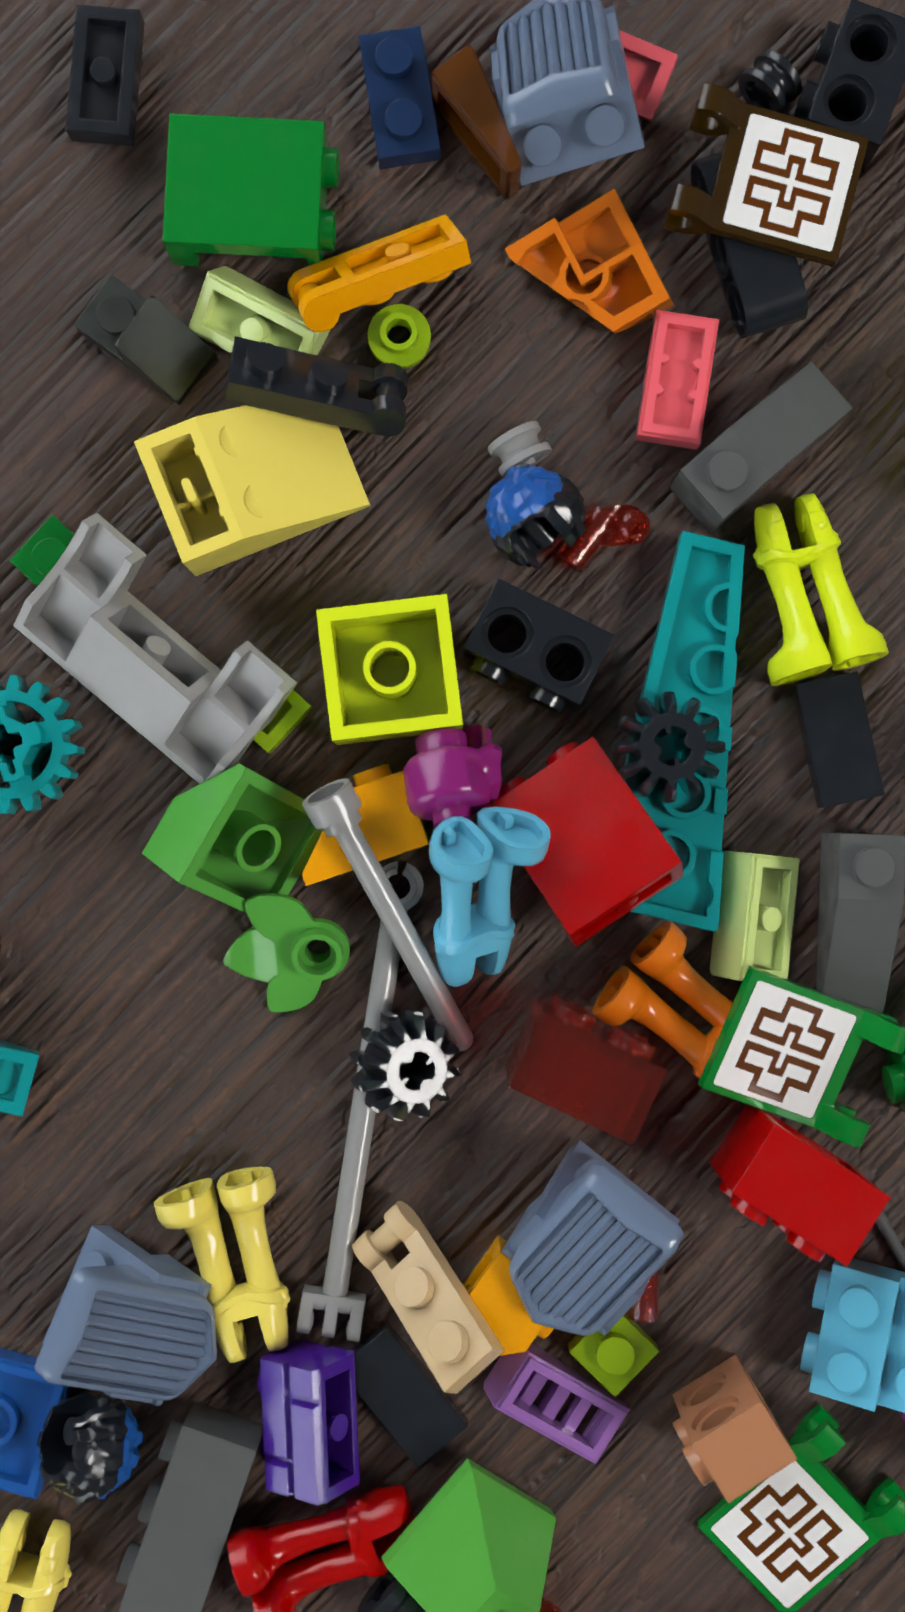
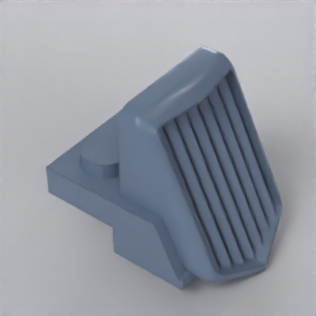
(564, 87)
(588, 1246)
(129, 1323)

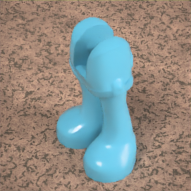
(484, 854)

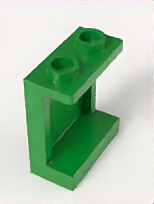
(248, 188)

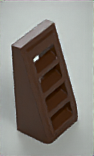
(471, 112)

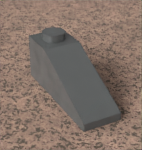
(759, 447)
(859, 915)

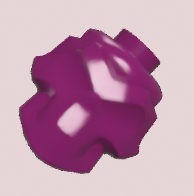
(453, 773)

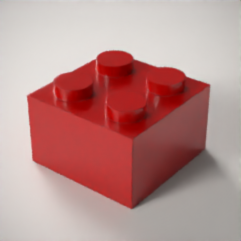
(798, 1184)

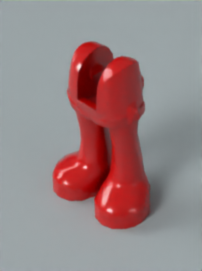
(262, 1553)

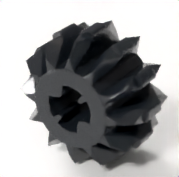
(690, 743)
(408, 1087)

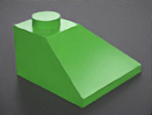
(234, 837)
(475, 1547)

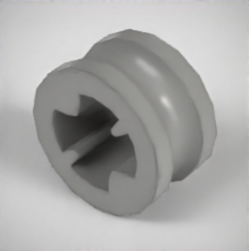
(519, 447)

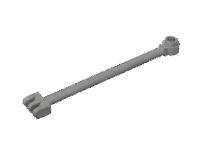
(334, 1294)

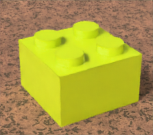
(389, 669)

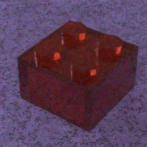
(585, 1069)

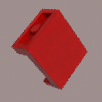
(602, 841)

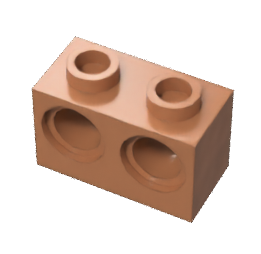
(730, 1430)

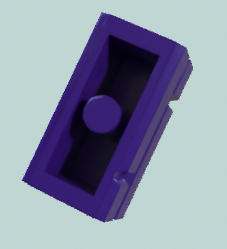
(309, 1421)

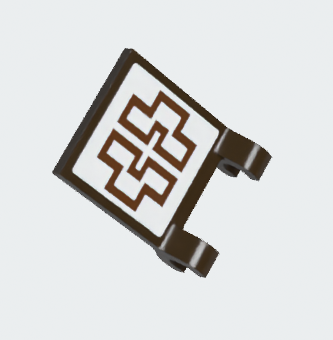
(777, 180)

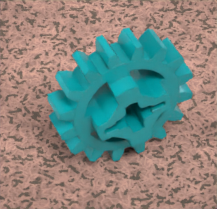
(53, 733)

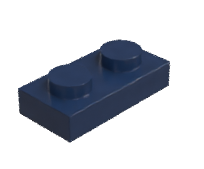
(399, 97)

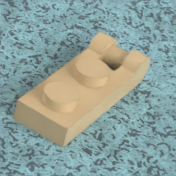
(428, 1299)

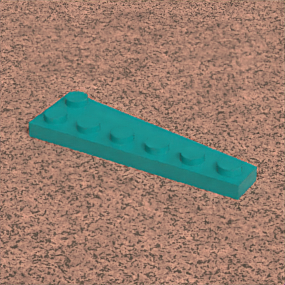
(695, 659)

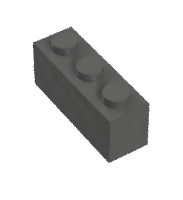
(189, 1511)

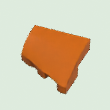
(596, 264)

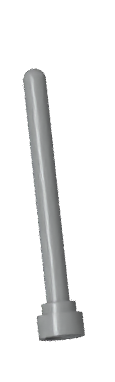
(337, 813)

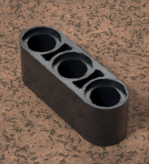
(759, 284)

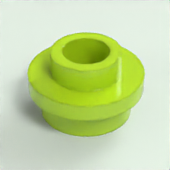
(404, 354)

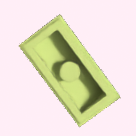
(244, 308)
(755, 915)

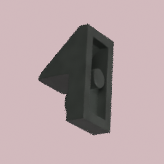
(145, 338)

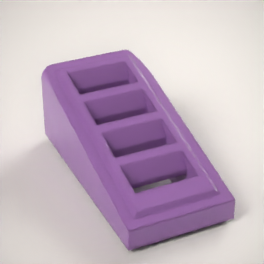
(519, 1379)

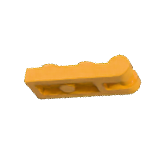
(377, 271)

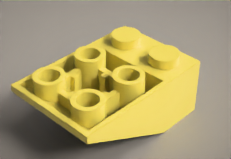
(247, 481)

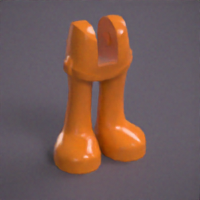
(631, 998)

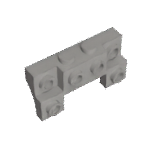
(141, 664)

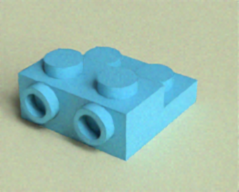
(860, 1337)

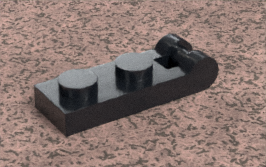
(318, 387)

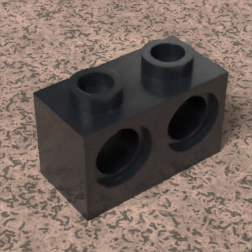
(857, 86)
(544, 630)

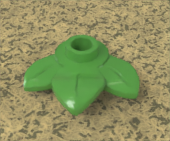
(279, 952)

